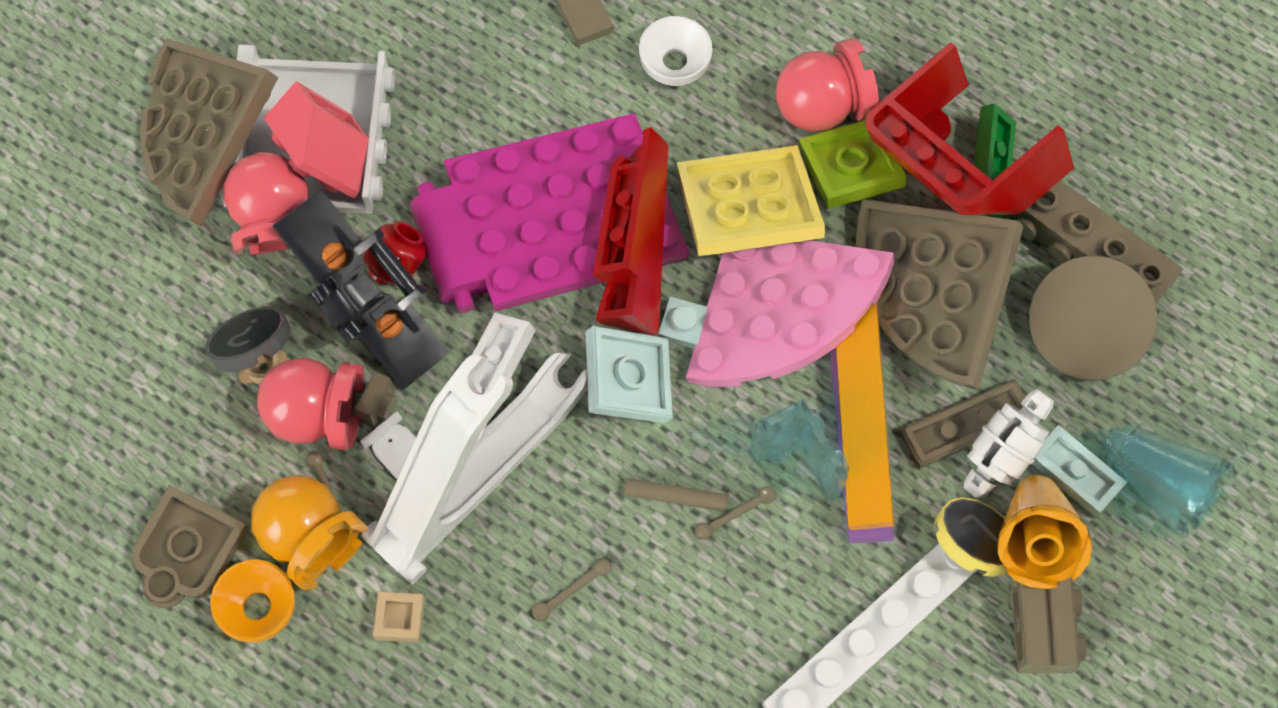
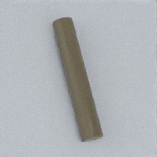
(676, 494)

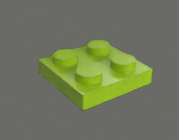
(849, 165)

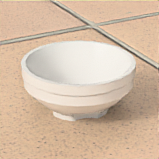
(680, 36)

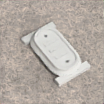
(394, 453)

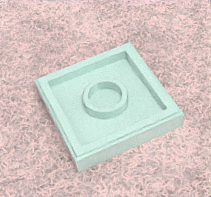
(628, 375)

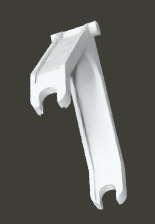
(453, 470)

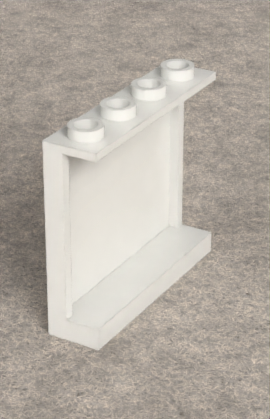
(353, 87)

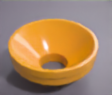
(237, 586)

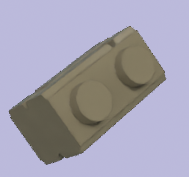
(1047, 628)

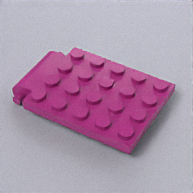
(527, 216)

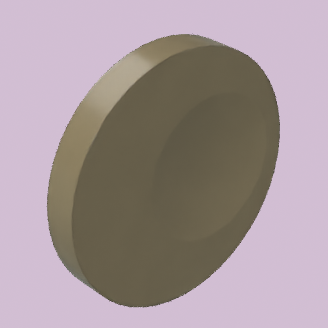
(1093, 318)

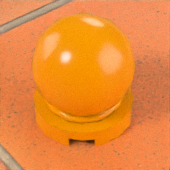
(303, 526)

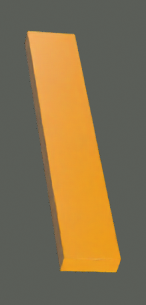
(865, 426)

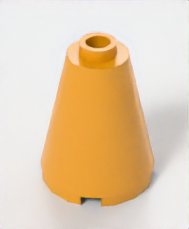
(1043, 536)

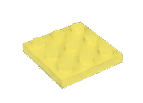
(749, 200)

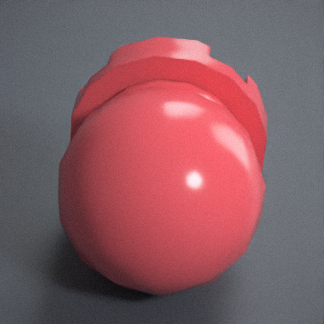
(822, 88)
(257, 196)
(308, 401)

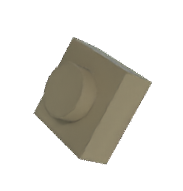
(376, 401)

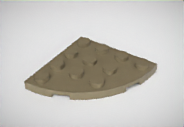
(198, 123)
(943, 283)

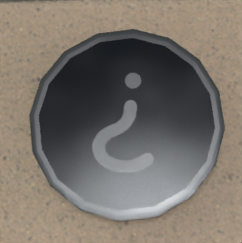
(247, 336)

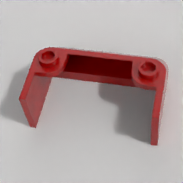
(914, 133)

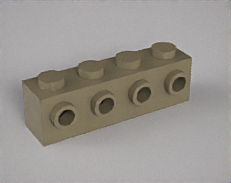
(1077, 228)

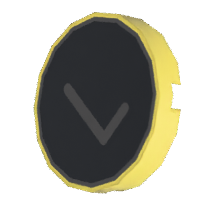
(971, 534)

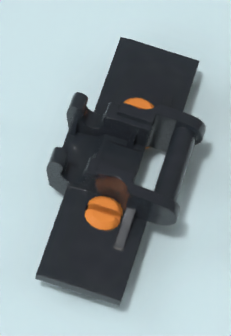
(348, 296)

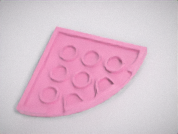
(783, 308)

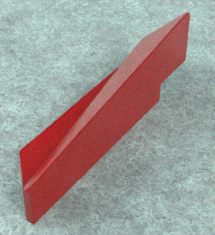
(633, 238)

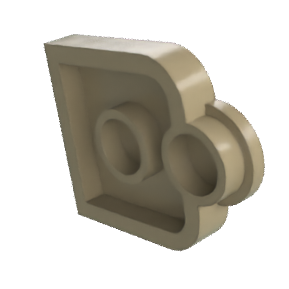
(185, 548)

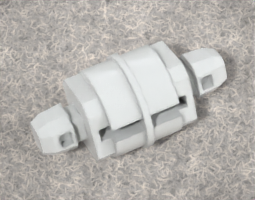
(1008, 444)

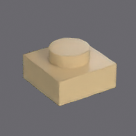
(398, 617)

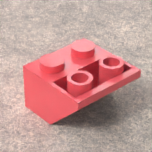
(319, 139)

